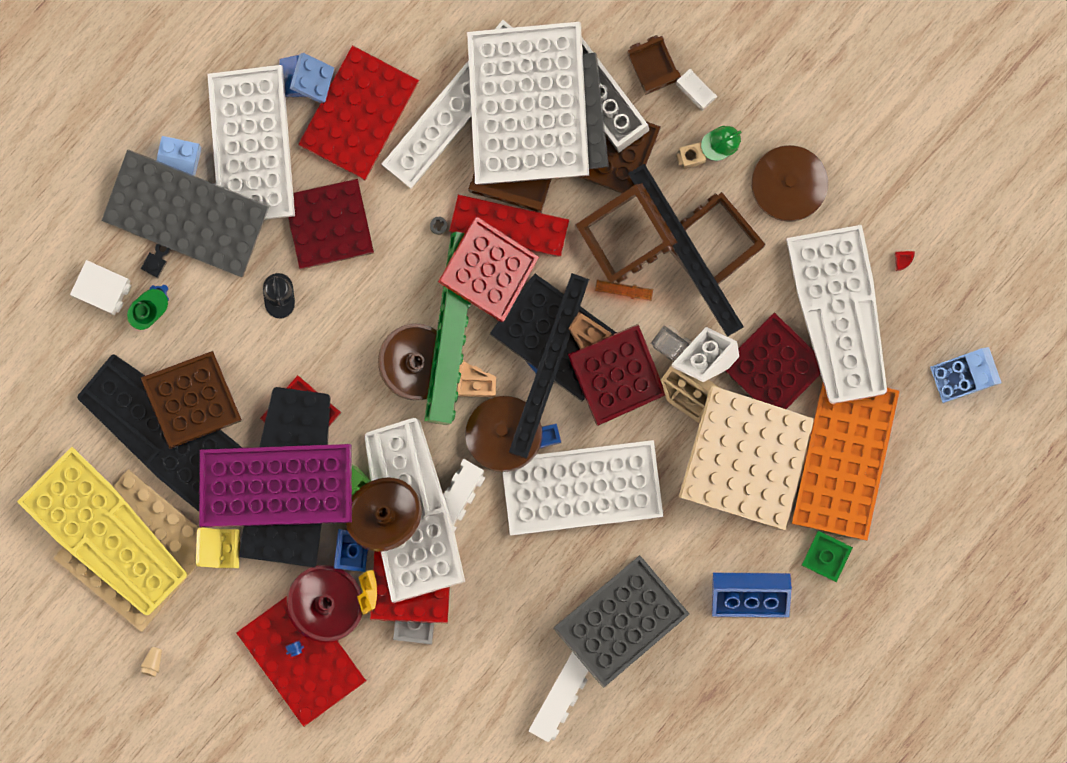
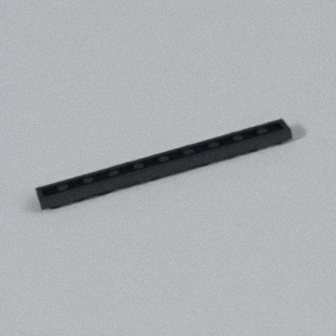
(690, 256)
(548, 366)

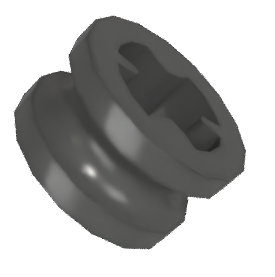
(443, 228)

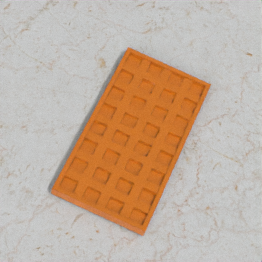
(845, 464)

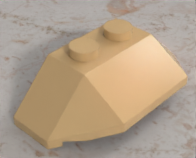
(686, 392)

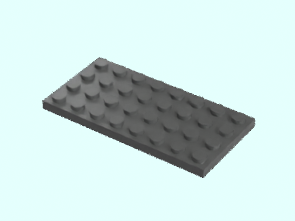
(185, 213)

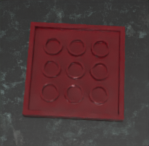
(330, 224)
(775, 364)
(617, 374)

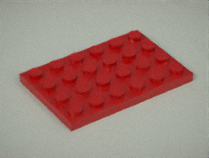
(358, 113)
(306, 681)

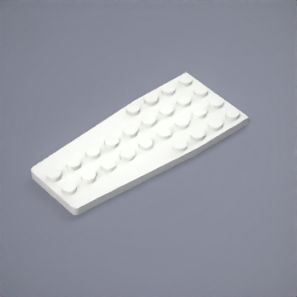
(840, 311)
(431, 555)

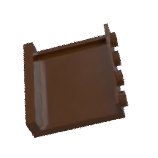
(523, 194)

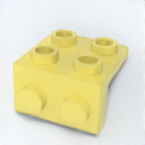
(218, 548)

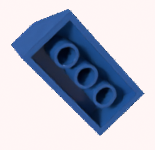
(751, 594)

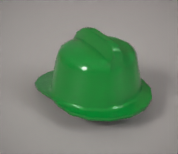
(721, 143)
(147, 309)

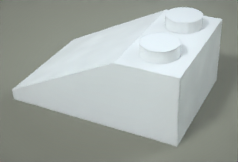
(707, 355)

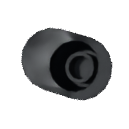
(279, 295)

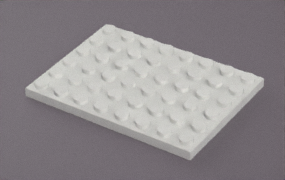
(528, 103)

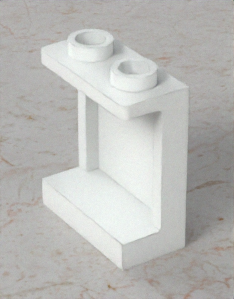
(101, 288)

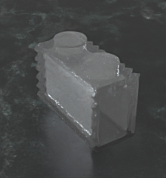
(669, 343)

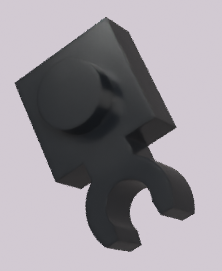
(155, 263)

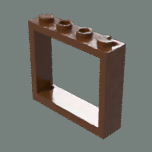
(700, 211)
(654, 215)

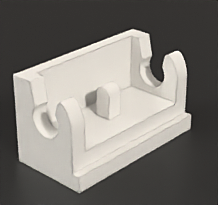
(696, 90)

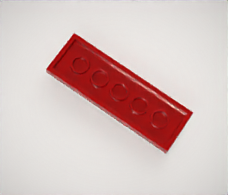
(528, 228)

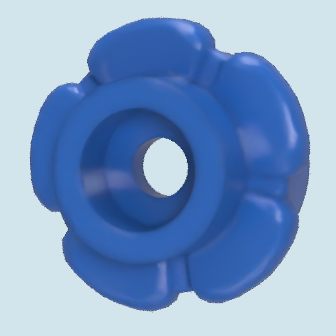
(294, 648)

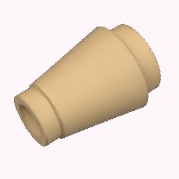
(152, 662)

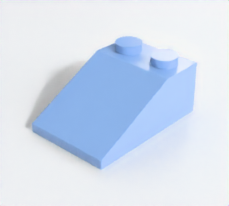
(179, 154)

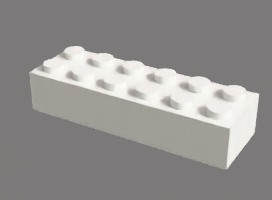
(621, 119)

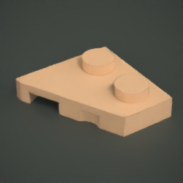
(475, 382)

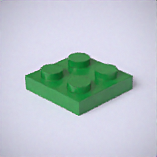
(827, 556)

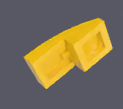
(368, 598)

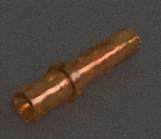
(624, 290)

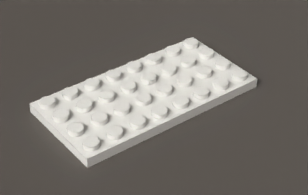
(252, 136)
(584, 488)

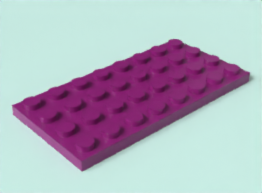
(276, 485)

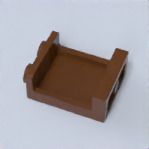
(653, 64)

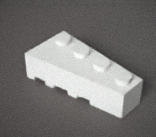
(462, 490)

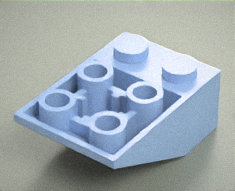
(965, 374)

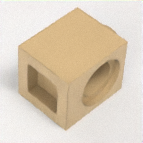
(694, 148)

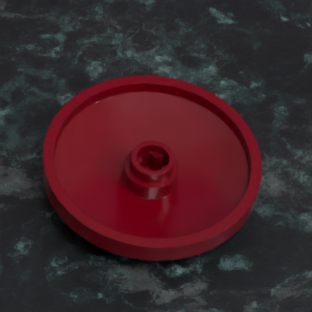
(324, 603)

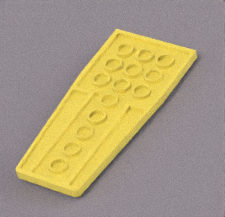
(103, 531)

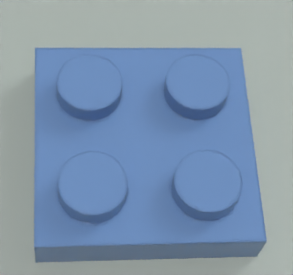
(312, 78)

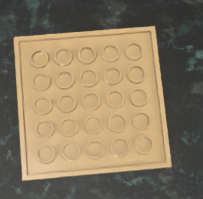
(747, 458)
(166, 523)

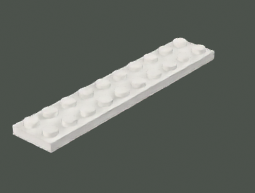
(434, 129)

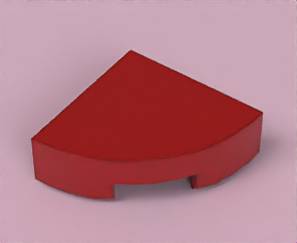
(903, 259)

